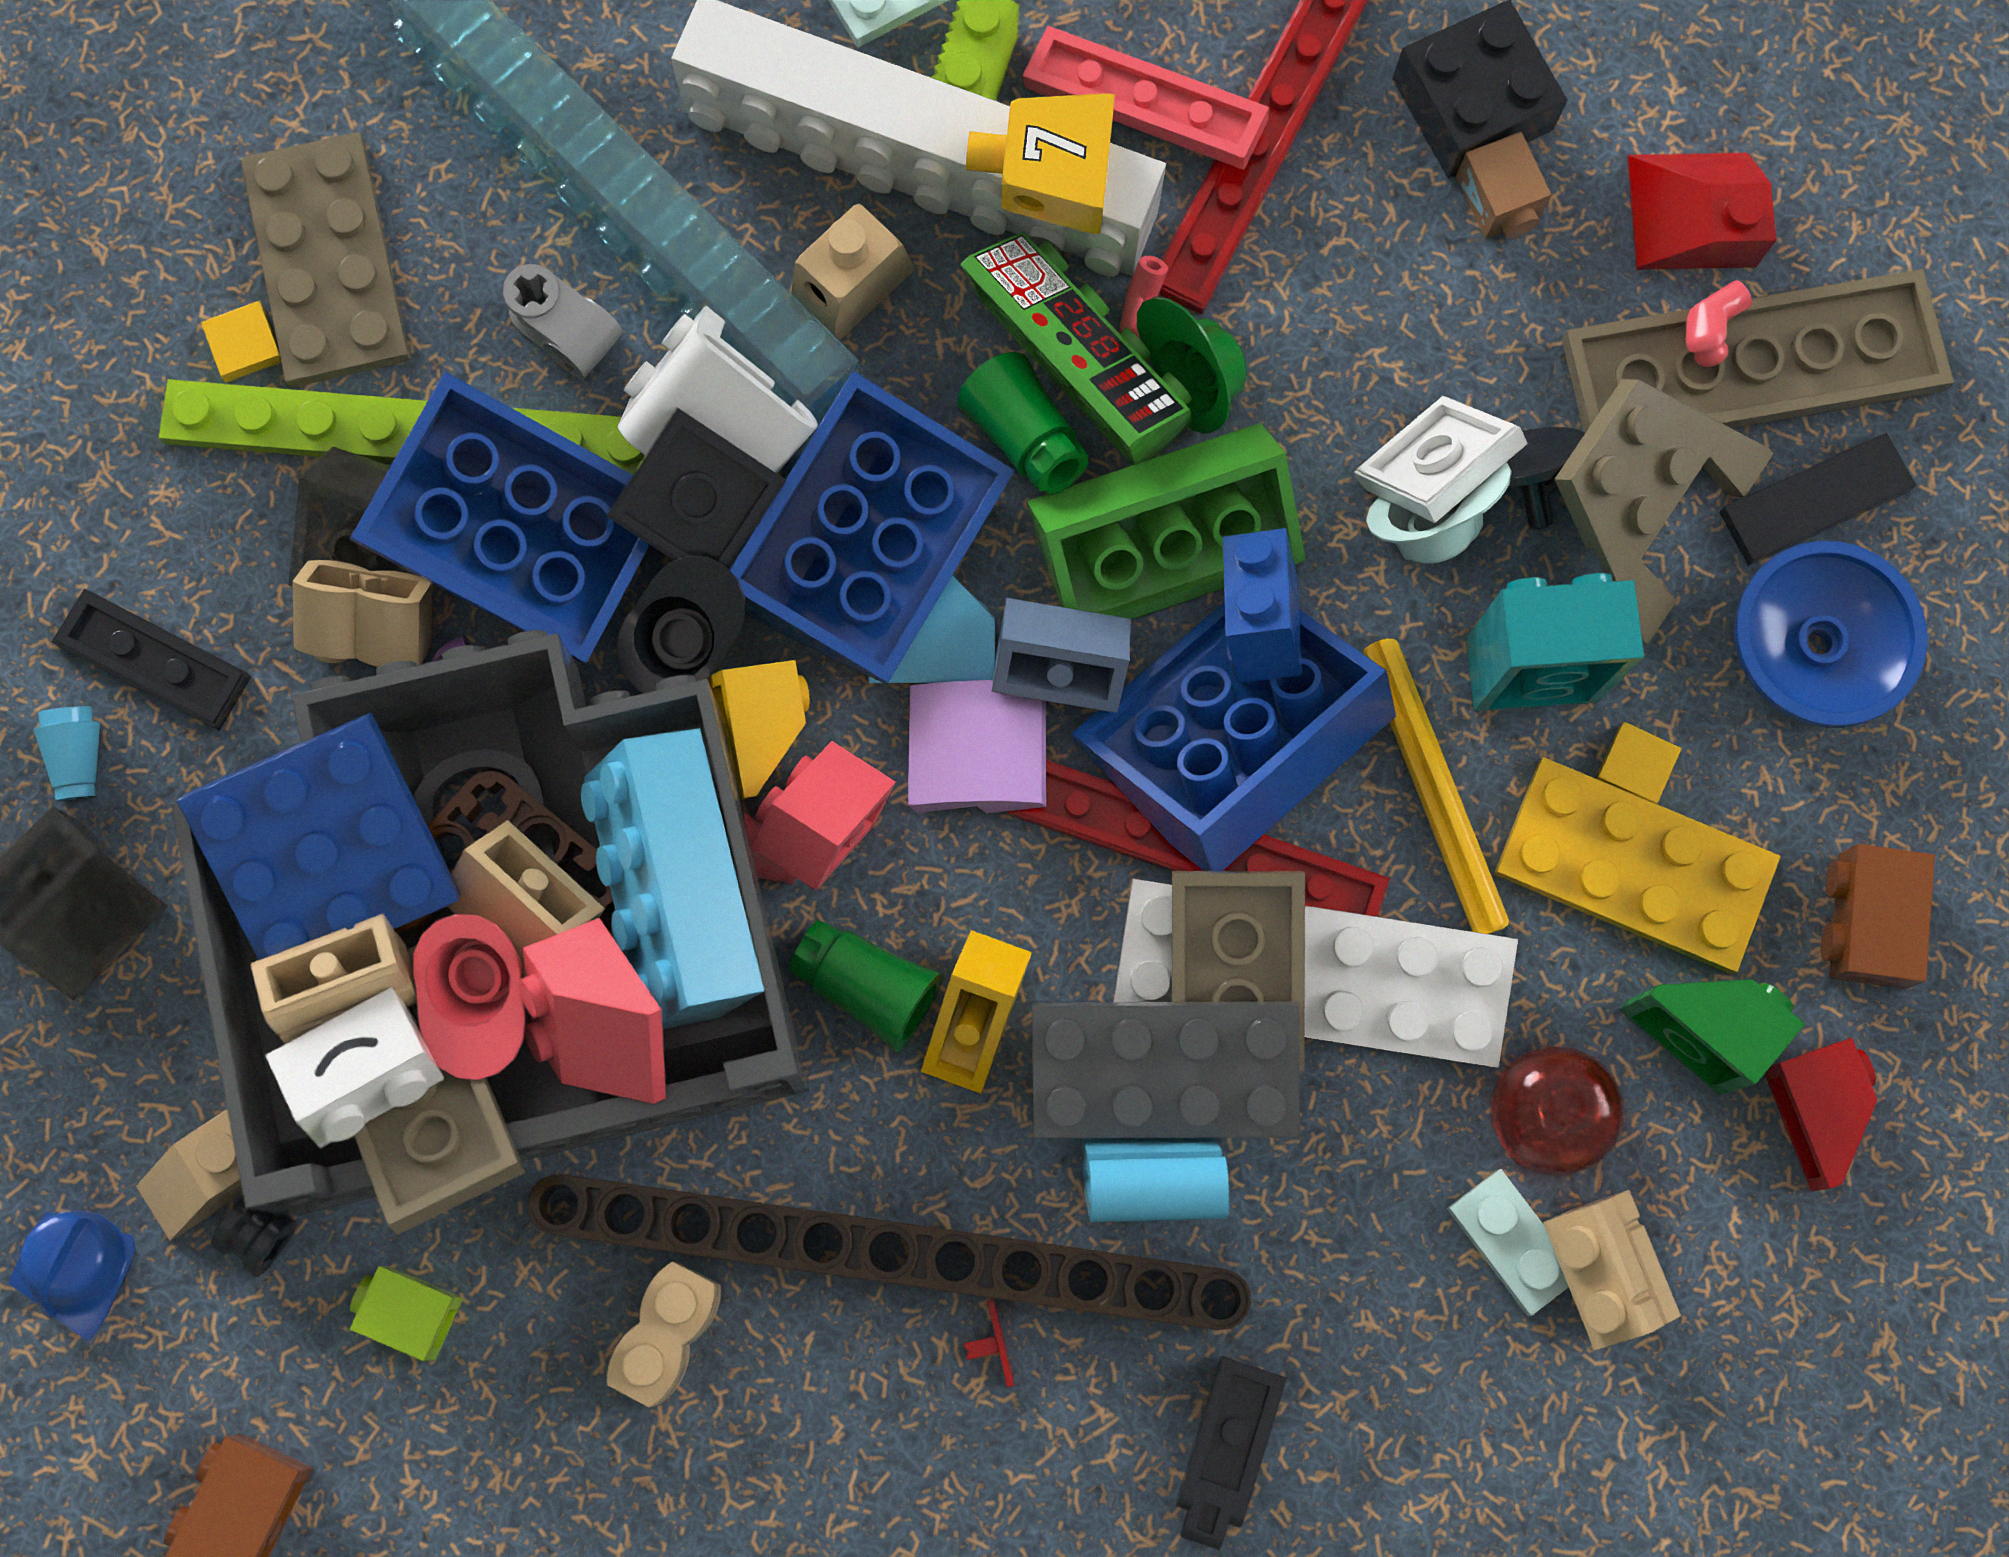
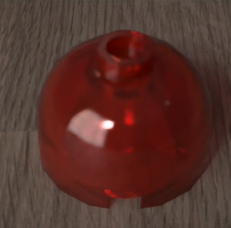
(1557, 1110)

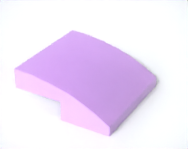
(975, 748)

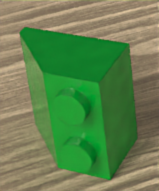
(1718, 1028)

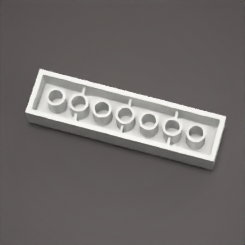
(886, 128)

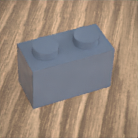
(1062, 655)

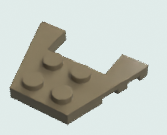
(1635, 472)

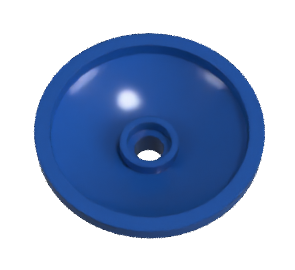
(1861, 612)

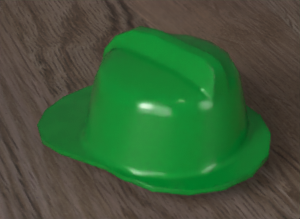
(1197, 355)

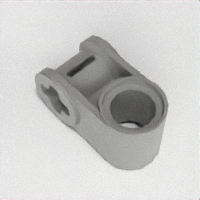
(565, 325)

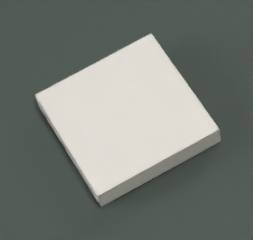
(1440, 458)

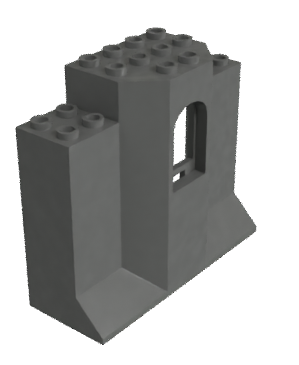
(528, 717)

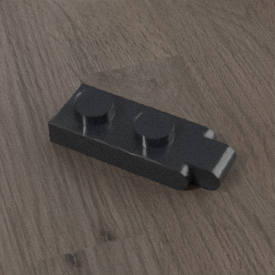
(1228, 1450)

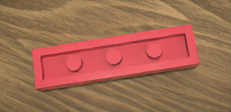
(1149, 97)

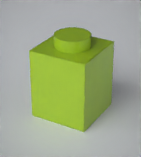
(404, 1312)

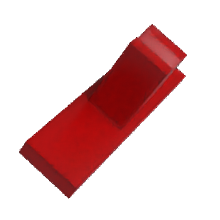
(992, 1345)

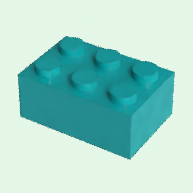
(1554, 643)

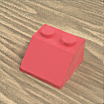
(593, 1015)

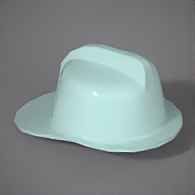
(1439, 541)

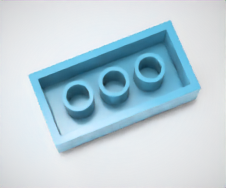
(671, 876)

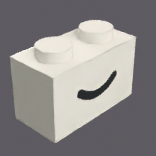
(354, 1068)

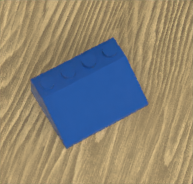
(505, 517)
(867, 530)
(1227, 757)

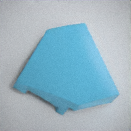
(952, 642)

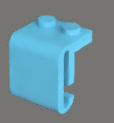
(1154, 1179)

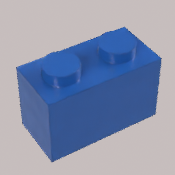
(1262, 606)

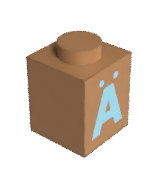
(1504, 187)

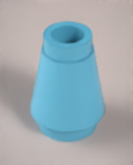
(69, 750)

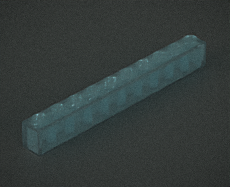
(626, 193)

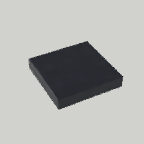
(695, 493)

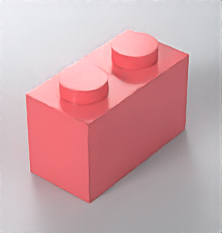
(820, 813)

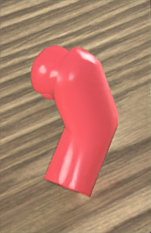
(1143, 285)
(1708, 323)

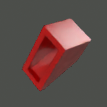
(1825, 1108)

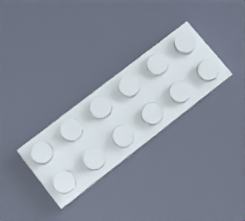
(1364, 978)

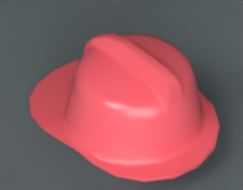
(469, 996)

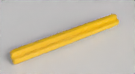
(1439, 794)

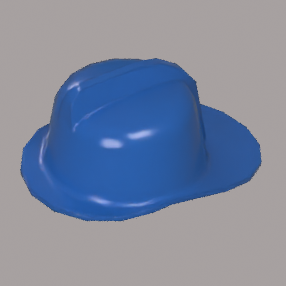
(74, 1268)

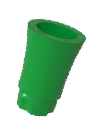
(1023, 422)
(866, 981)

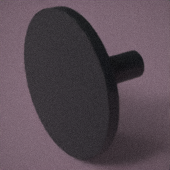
(1537, 467)

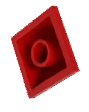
(1700, 211)

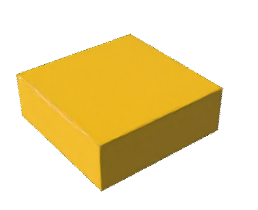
(242, 341)
(1638, 762)

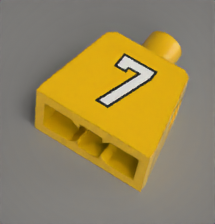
(1051, 158)

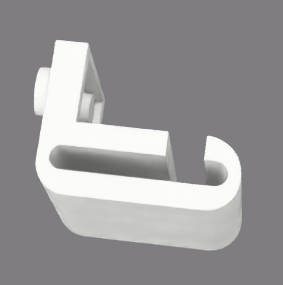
(716, 389)

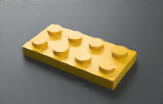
(1637, 865)

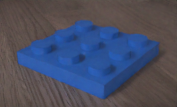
(319, 840)

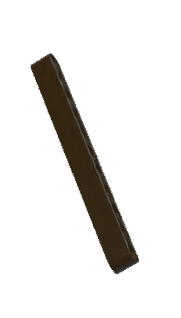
(858, 1234)

